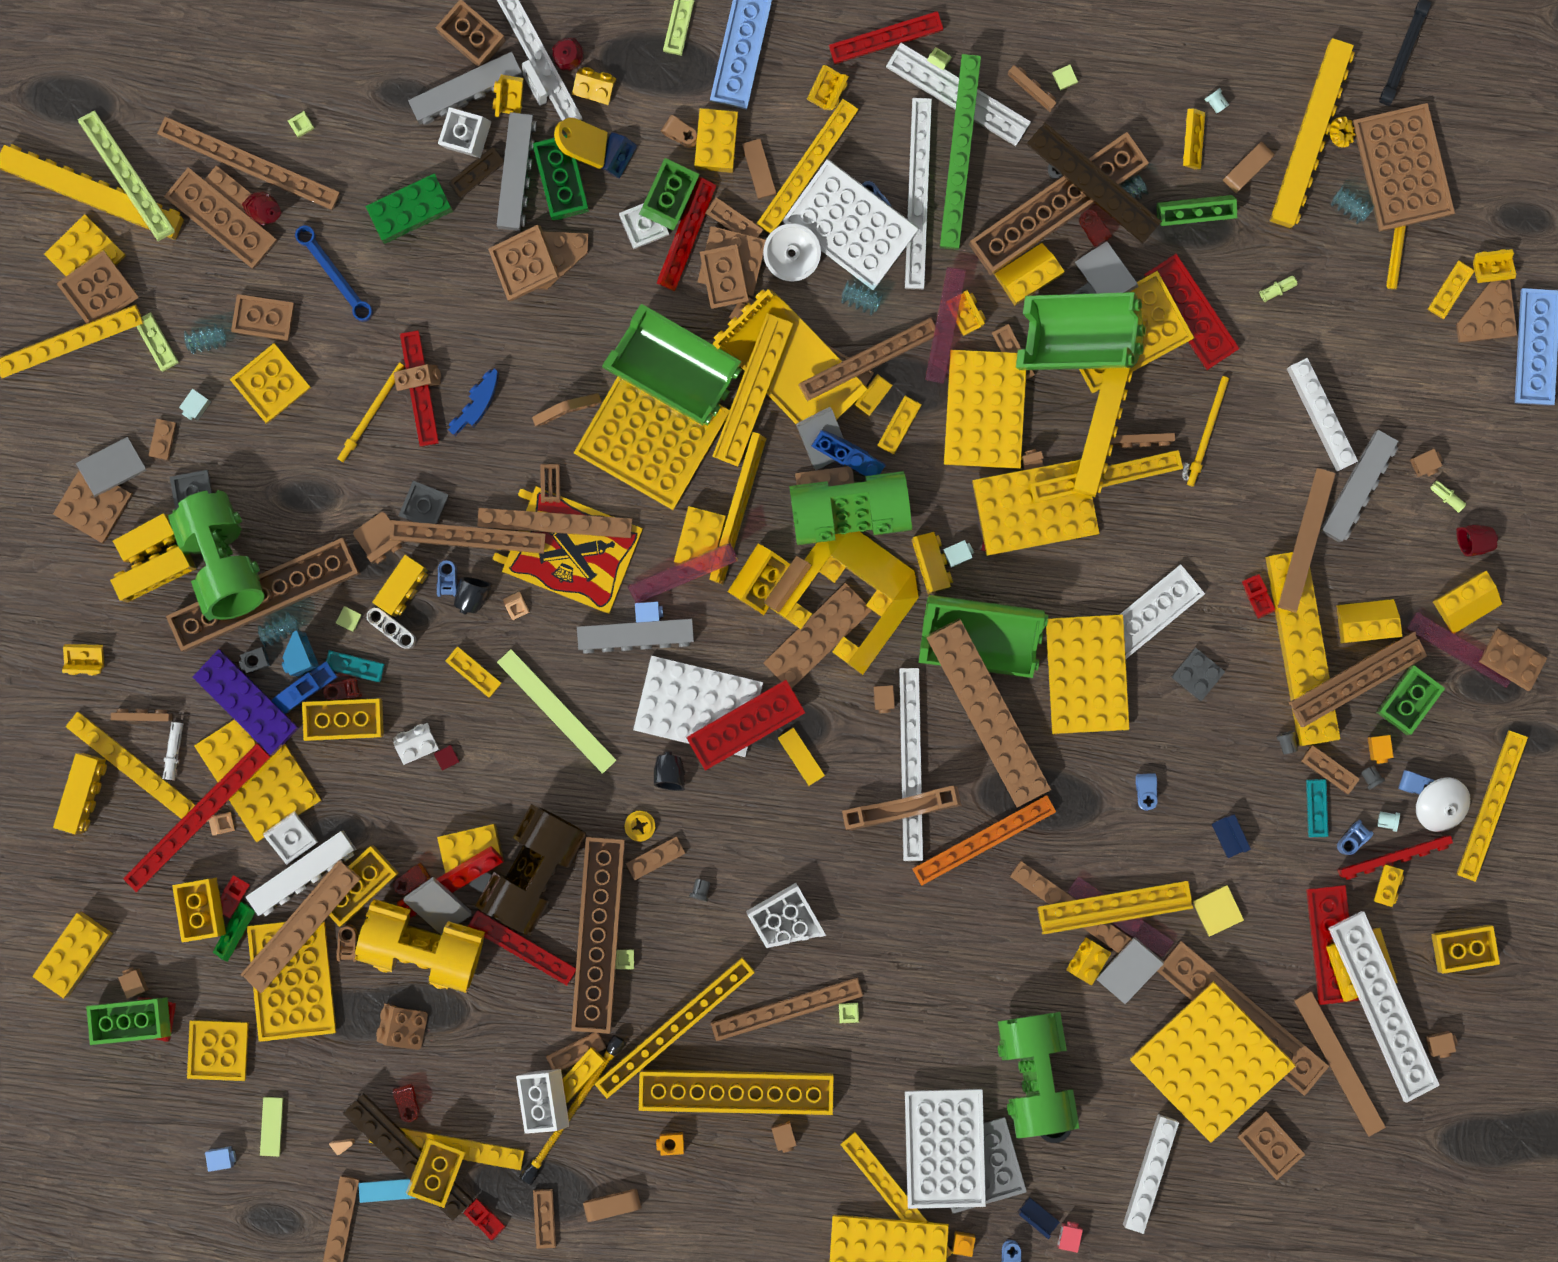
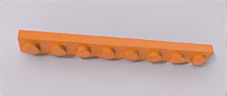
(984, 840)

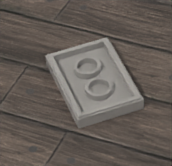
(1106, 271)
(810, 429)
(111, 467)
(437, 905)
(1130, 970)

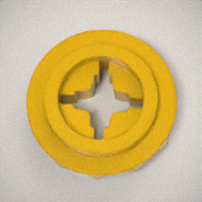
(1337, 136)
(631, 822)

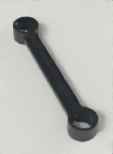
(1391, 86)

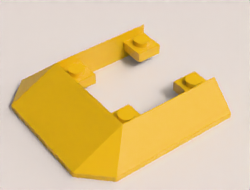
(878, 568)

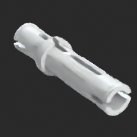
(173, 750)

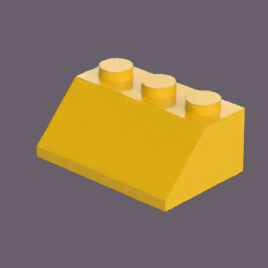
(1029, 273)
(931, 562)
(758, 578)
(1468, 602)
(1368, 621)

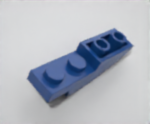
(481, 397)
(847, 453)
(304, 687)

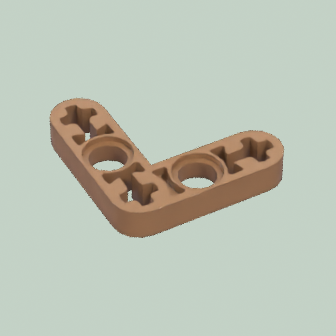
(566, 407)

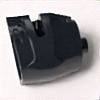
(471, 594)
(669, 772)

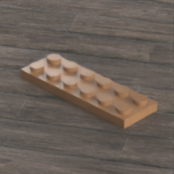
(220, 218)
(818, 636)

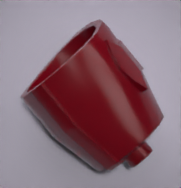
(568, 54)
(262, 208)
(1481, 540)

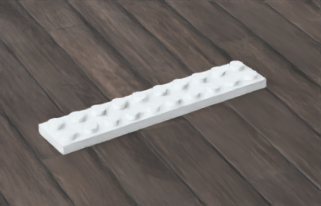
(1384, 1006)

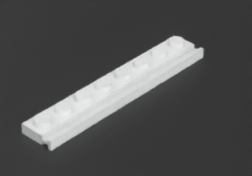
(944, 87)

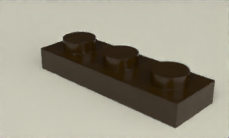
(476, 172)

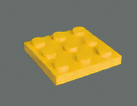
(80, 245)
(270, 383)
(1345, 985)
(217, 1050)

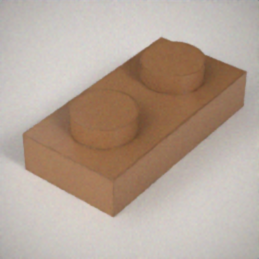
(162, 439)

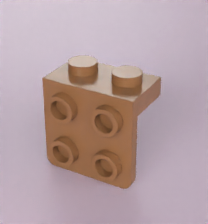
(374, 538)
(401, 1027)

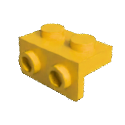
(593, 85)
(827, 88)
(508, 95)
(1494, 266)
(968, 316)
(83, 659)
(1388, 885)
(1088, 961)

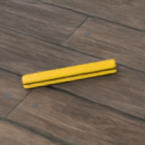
(1395, 259)

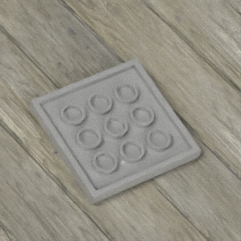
(1002, 1169)

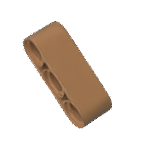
(1248, 167)
(612, 1205)

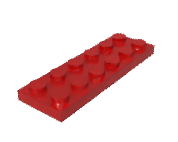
(1211, 338)
(745, 725)
(1326, 908)

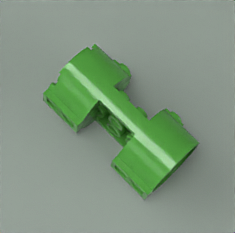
(872, 505)
(227, 583)
(1043, 1108)

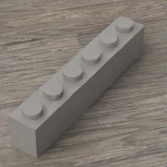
(463, 89)
(515, 172)
(1358, 486)
(635, 634)

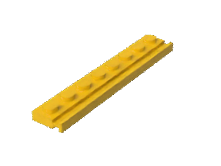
(752, 389)
(740, 499)
(1115, 907)

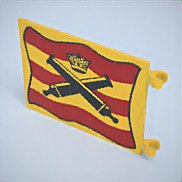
(573, 564)

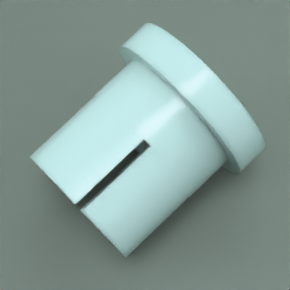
(1217, 101)
(1389, 820)

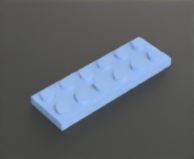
(740, 52)
(1537, 347)

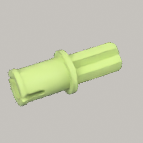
(1278, 288)
(1448, 496)

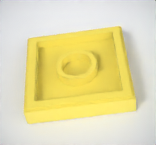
(1217, 910)

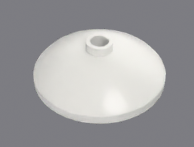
(795, 238)
(1436, 801)

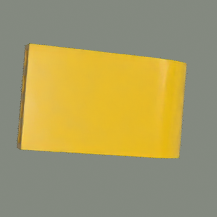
(800, 360)

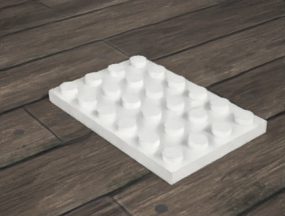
(852, 224)
(687, 698)
(945, 1148)

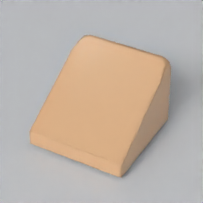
(515, 605)
(221, 823)
(341, 1145)

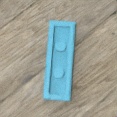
(383, 1190)

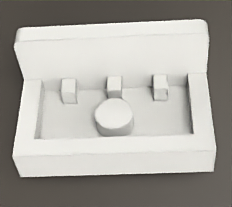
(415, 743)

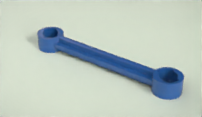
(333, 273)

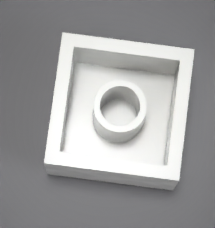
(464, 132)

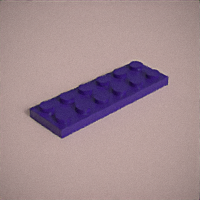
(245, 702)

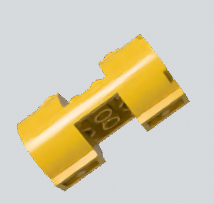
(389, 938)

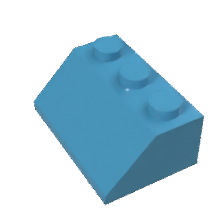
(299, 655)

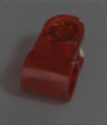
(1097, 231)
(344, 689)
(414, 877)
(406, 1098)

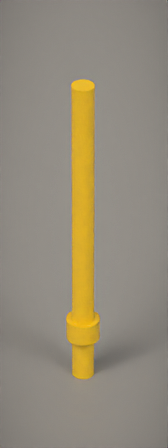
(350, 444)
(1196, 466)

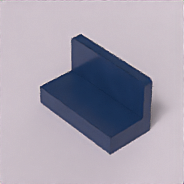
(617, 154)
(1231, 836)
(1038, 1217)

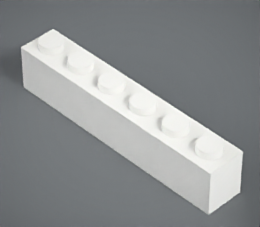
(1322, 414)
(300, 873)
(1150, 1173)

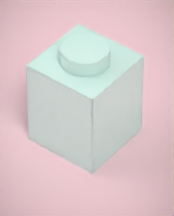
(194, 405)
(958, 553)

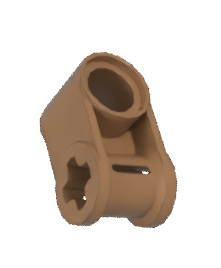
(677, 130)
(347, 947)

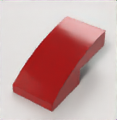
(1258, 596)
(232, 895)
(484, 1219)

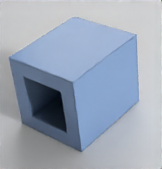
(648, 612)
(220, 1158)

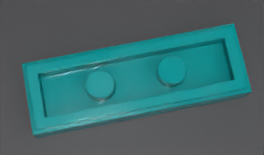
(355, 666)
(1317, 808)

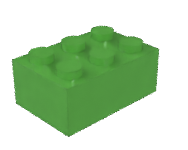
(669, 194)
(1410, 700)

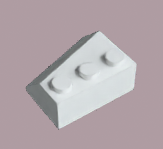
(785, 918)

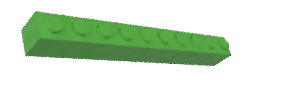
(960, 151)

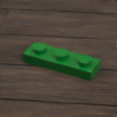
(234, 931)

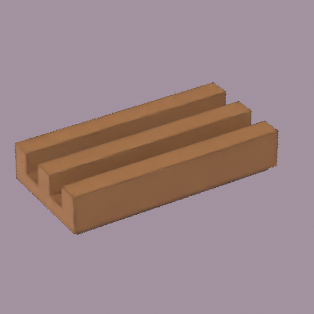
(550, 499)

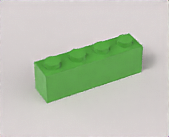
(1197, 210)

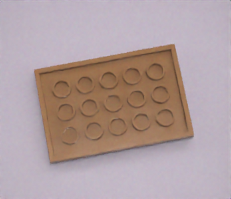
(1403, 167)

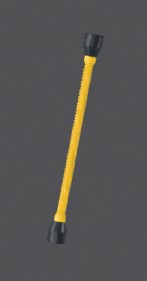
(530, 1173)

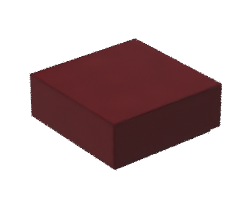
(446, 757)

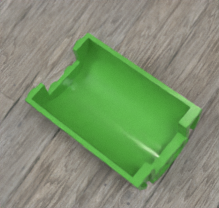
(1082, 331)
(673, 365)
(1001, 633)

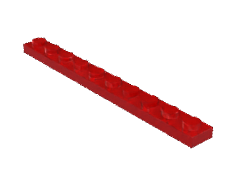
(197, 817)

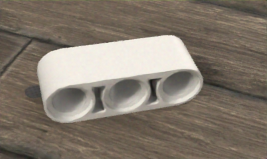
(400, 631)

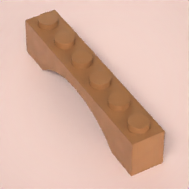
(902, 808)

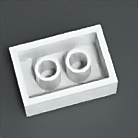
(542, 1101)

